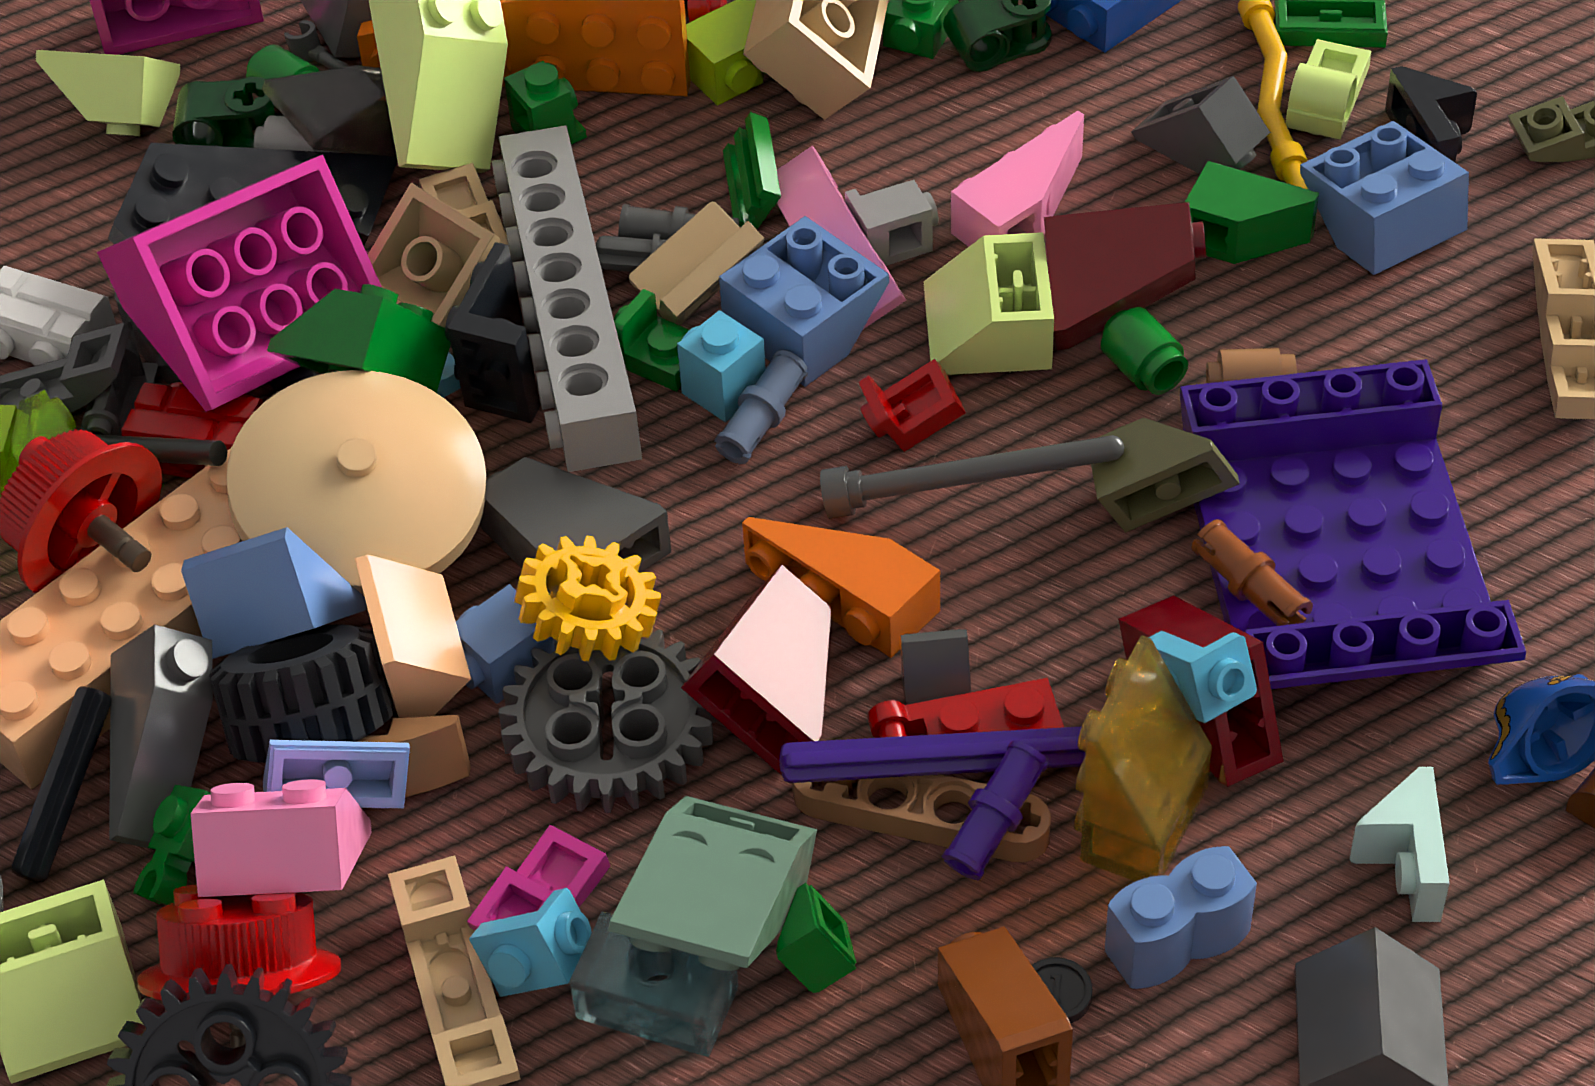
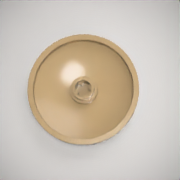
(360, 471)

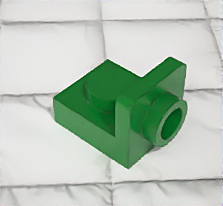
(649, 341)

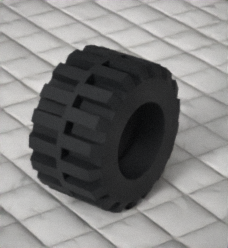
(303, 689)

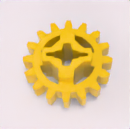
(587, 598)

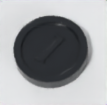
(1068, 985)

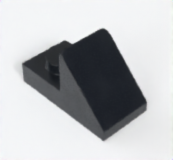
(1431, 108)

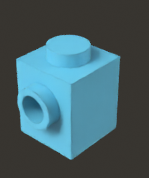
(719, 363)

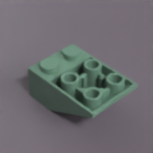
(714, 883)

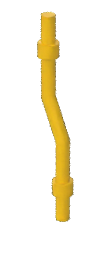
(1285, 152)

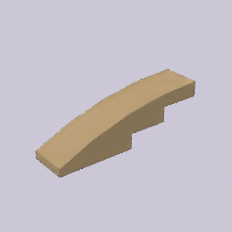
(1567, 322)

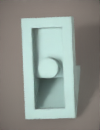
(1408, 833)

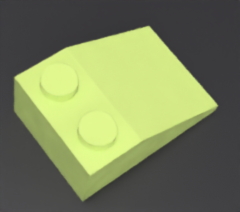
(441, 78)

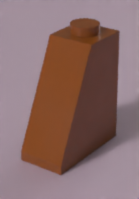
(1004, 1012)

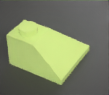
(113, 88)

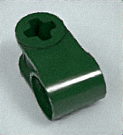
(997, 30)
(221, 112)

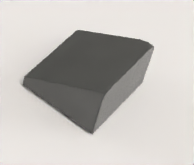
(935, 665)

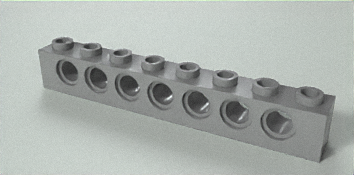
(567, 302)

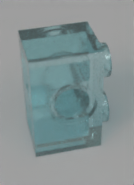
(678, 1011)

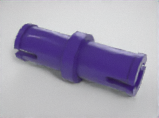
(995, 810)

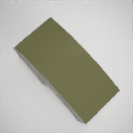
(1555, 131)

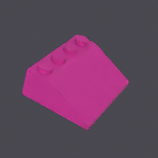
(236, 275)

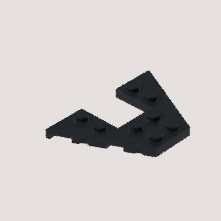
(189, 176)

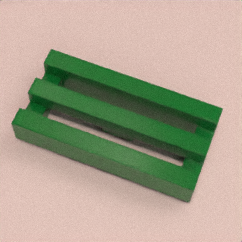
(1336, 21)
(752, 172)

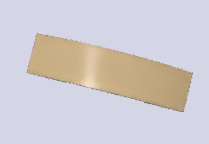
(451, 978)

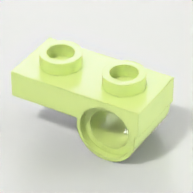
(1327, 89)

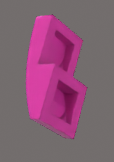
(553, 864)

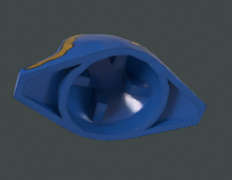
(1544, 730)

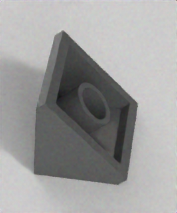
(1369, 1016)

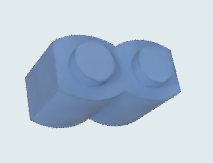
(1179, 917)

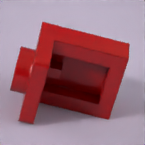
(912, 406)

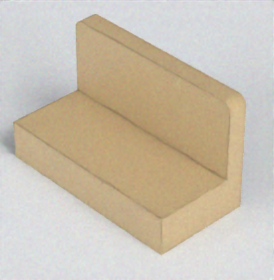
(689, 263)

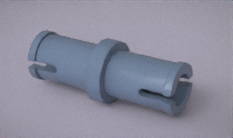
(761, 407)

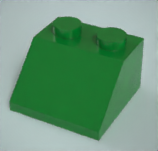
(366, 334)

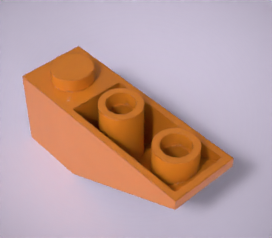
(867, 580)

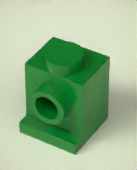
(916, 26)
(542, 101)

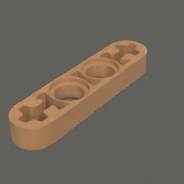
(916, 816)

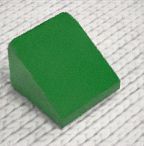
(815, 941)

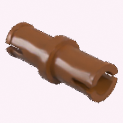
(1250, 575)

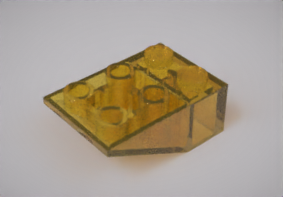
(1140, 769)

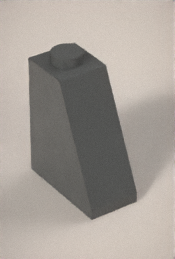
(541, 503)

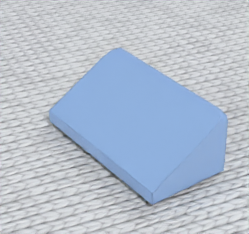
(369, 770)

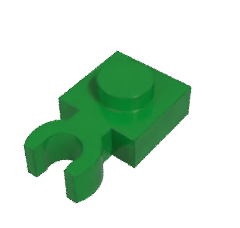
(172, 846)

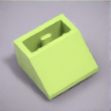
(992, 307)
(63, 981)

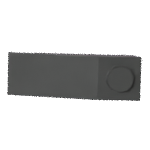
(156, 725)

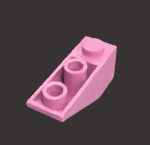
(1020, 186)

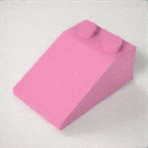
(276, 839)

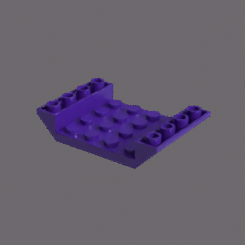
(1357, 518)

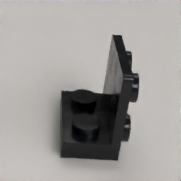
(491, 342)

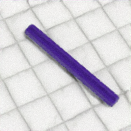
(922, 754)

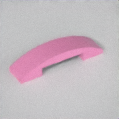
(812, 192)

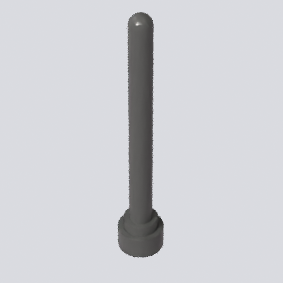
(849, 490)

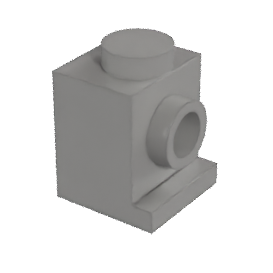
(896, 220)

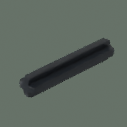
(61, 784)

